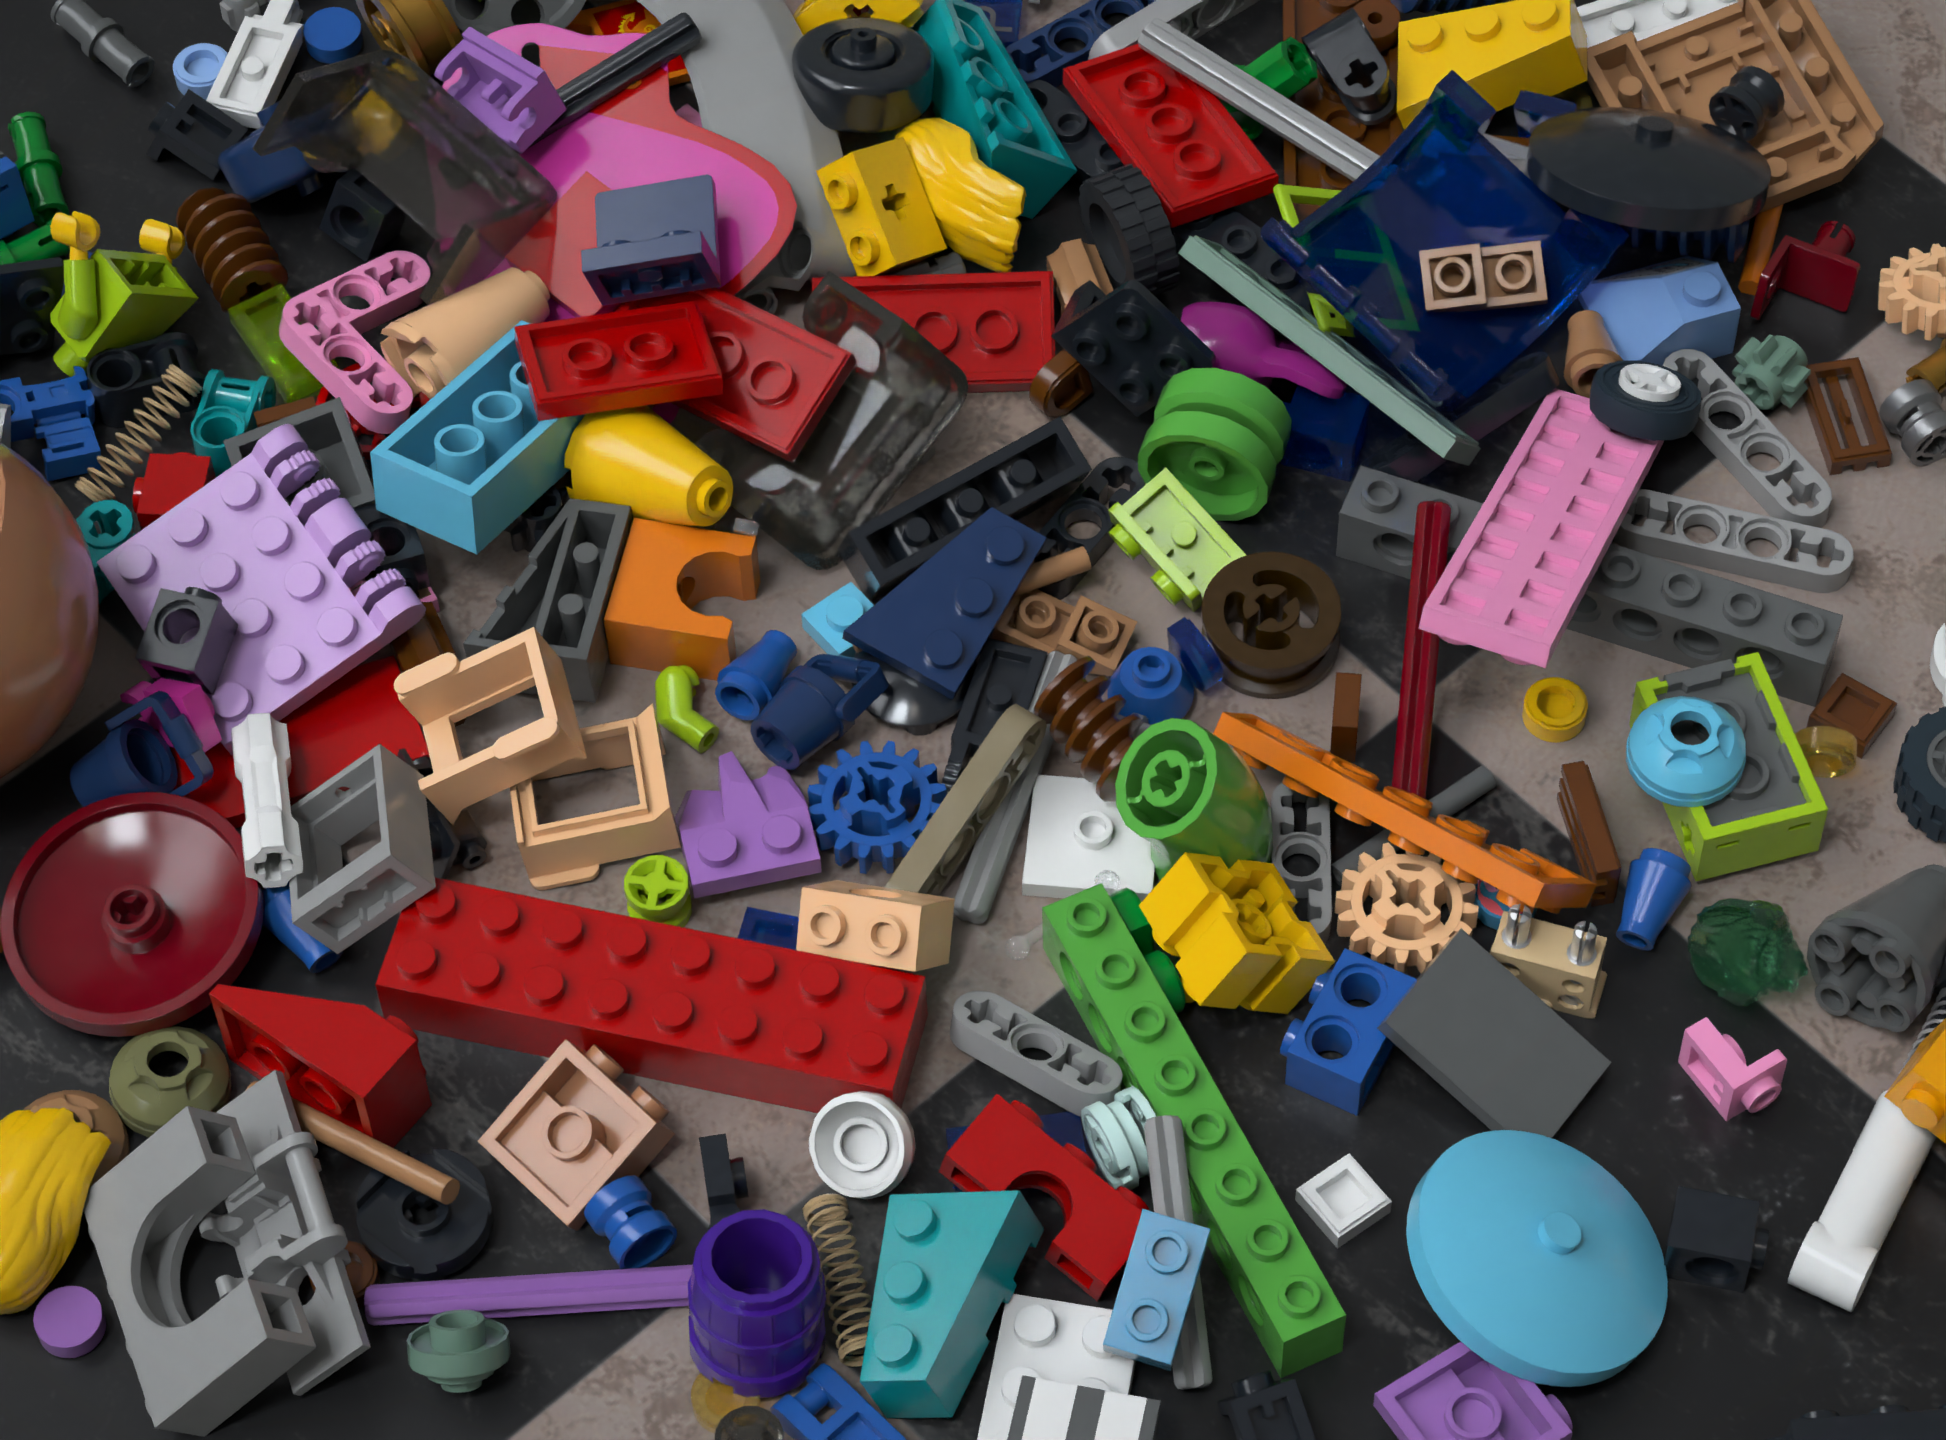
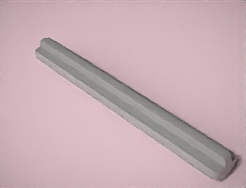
(1255, 99)
(1000, 834)

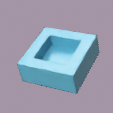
(834, 614)

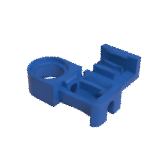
(57, 412)

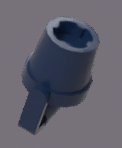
(814, 709)
(139, 758)

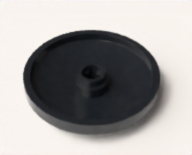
(1648, 169)

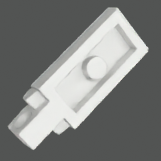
(258, 62)

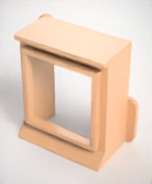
(452, 689)
(574, 847)

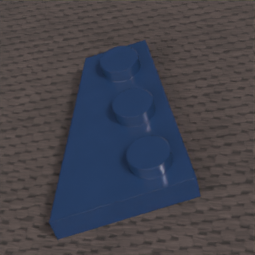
(950, 604)

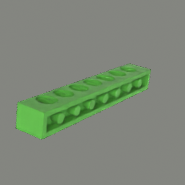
(1229, 1189)

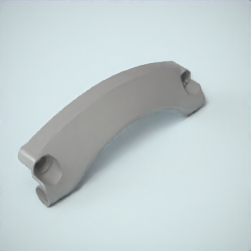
(751, 97)

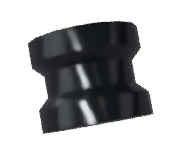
(1747, 102)

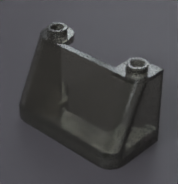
(864, 443)

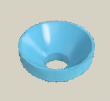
(1685, 772)

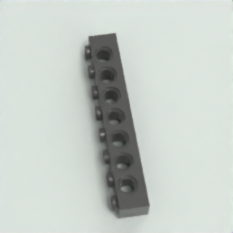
(1631, 598)

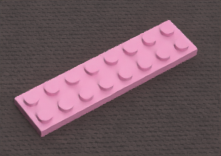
(1540, 534)

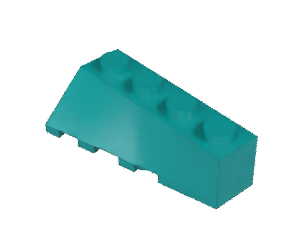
(989, 99)

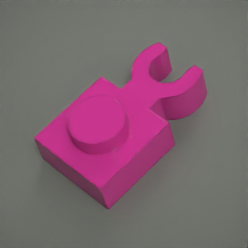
(189, 700)

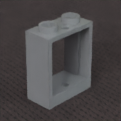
(350, 901)

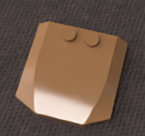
(1825, 113)

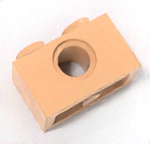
(875, 925)

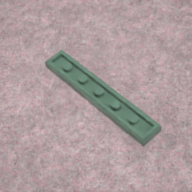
(1331, 350)

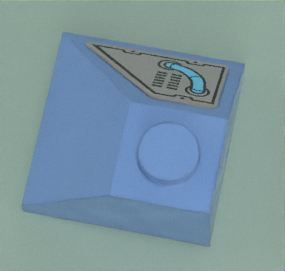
(1667, 309)

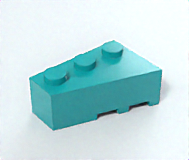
(936, 1293)

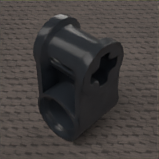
(1353, 67)
(126, 376)

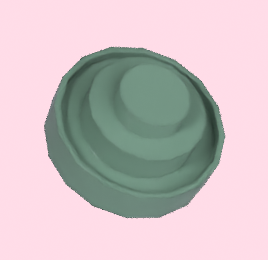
(458, 1349)

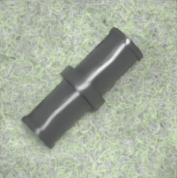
(103, 41)

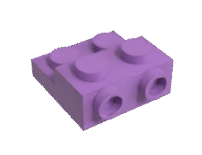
(1469, 1400)

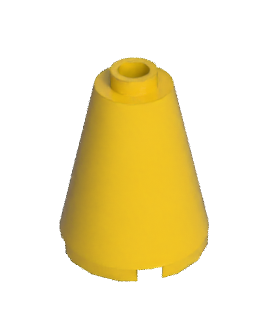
(647, 465)

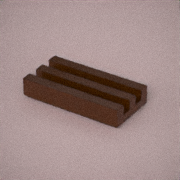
(1853, 454)
(1589, 832)

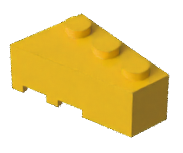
(1494, 50)

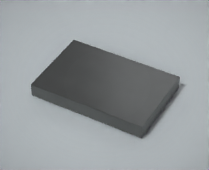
(1493, 1041)

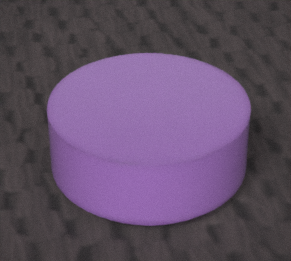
(69, 1321)

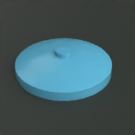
(1536, 1258)

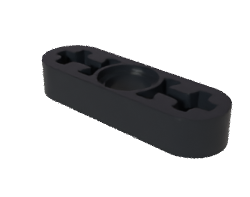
(1088, 504)

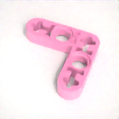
(341, 335)

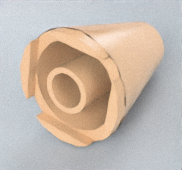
(450, 334)

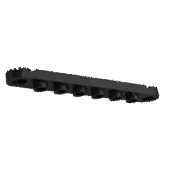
(1228, 227)

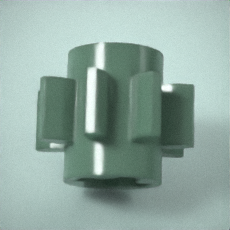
(1771, 371)

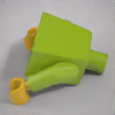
(115, 294)

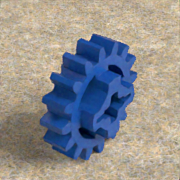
(877, 806)

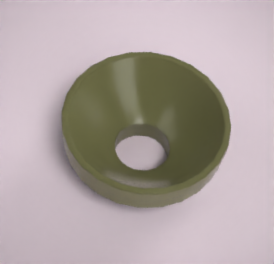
(151, 1100)

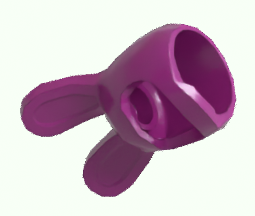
(1252, 348)

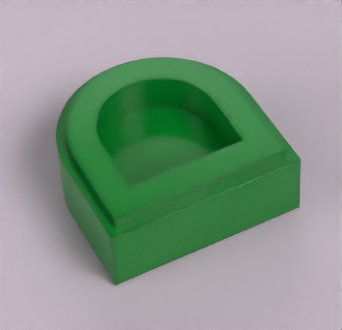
(1127, 904)

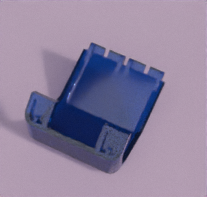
(1435, 191)

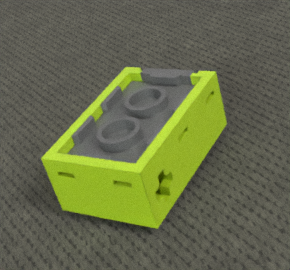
(1777, 802)

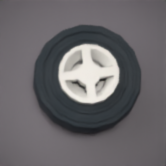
(1645, 400)

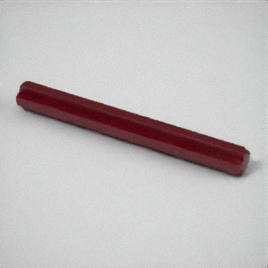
(1420, 651)

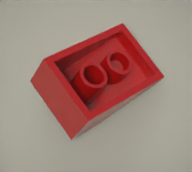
(331, 1056)

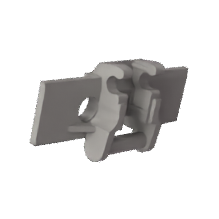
(287, 1229)

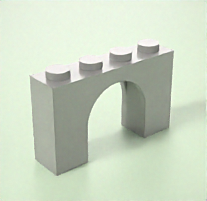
(140, 1227)

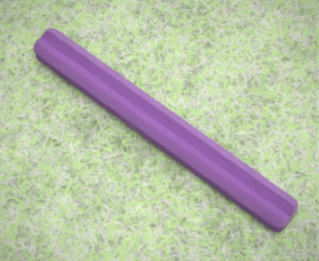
(529, 1294)

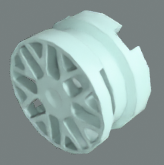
(1118, 1137)

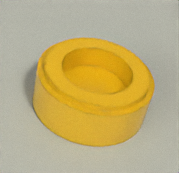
(1554, 709)

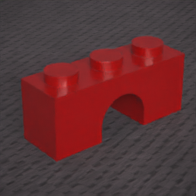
(1011, 1152)

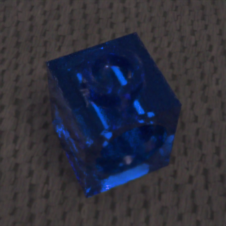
(1326, 433)

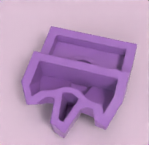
(746, 831)

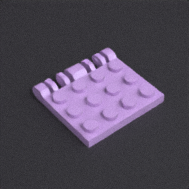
(278, 576)

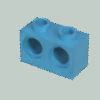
(1156, 1289)

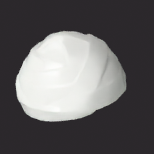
(862, 1144)

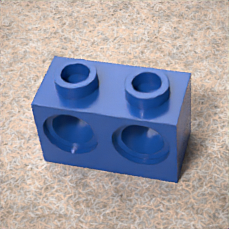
(1344, 1029)

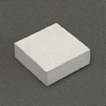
(1343, 1200)

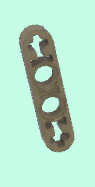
(970, 803)

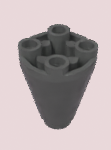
(1883, 951)

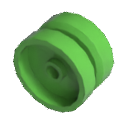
(1218, 440)

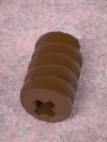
(229, 246)
(1088, 724)

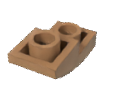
(1483, 277)
(1053, 625)

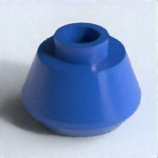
(1153, 685)

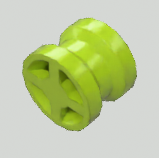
(653, 879)

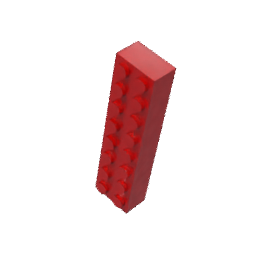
(652, 997)

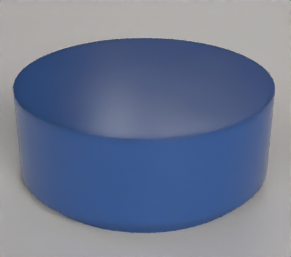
(333, 35)

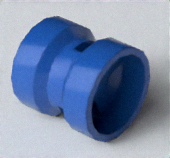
(630, 1223)

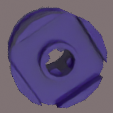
(756, 1303)

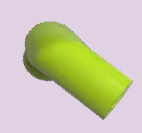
(675, 708)

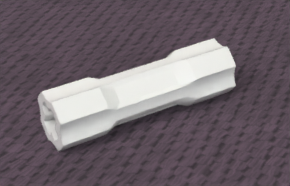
(270, 832)

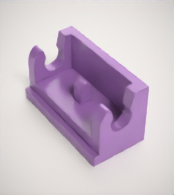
(501, 89)

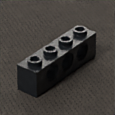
(1010, 480)

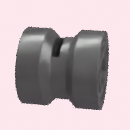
(1918, 418)

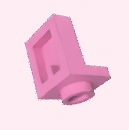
(1722, 1073)

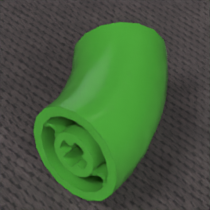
(1192, 796)

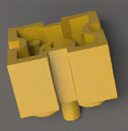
(1235, 934)

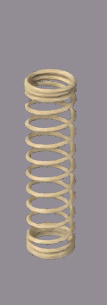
(174, 375)
(828, 1218)

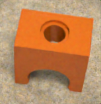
(658, 584)

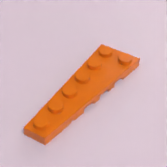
(1311, 770)

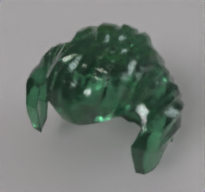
(1745, 950)

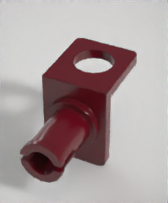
(1811, 270)

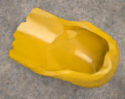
(969, 200)
(43, 1192)

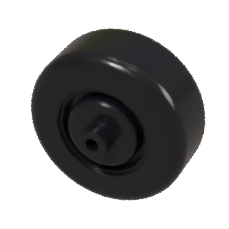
(864, 74)

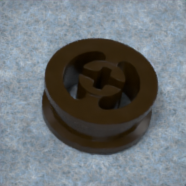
(1275, 651)

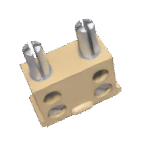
(1553, 960)

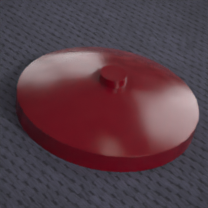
(131, 914)

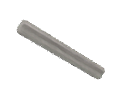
(1173, 1199)

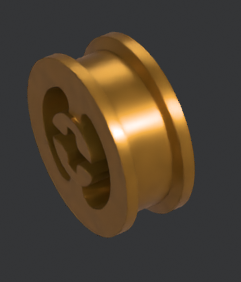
(412, 28)

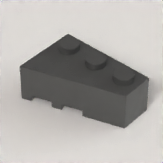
(566, 593)

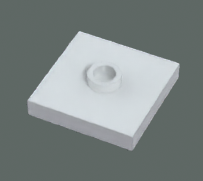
(1076, 838)

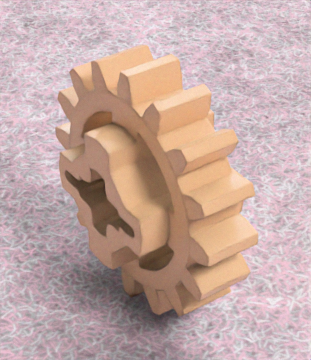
(1916, 292)
(1405, 908)

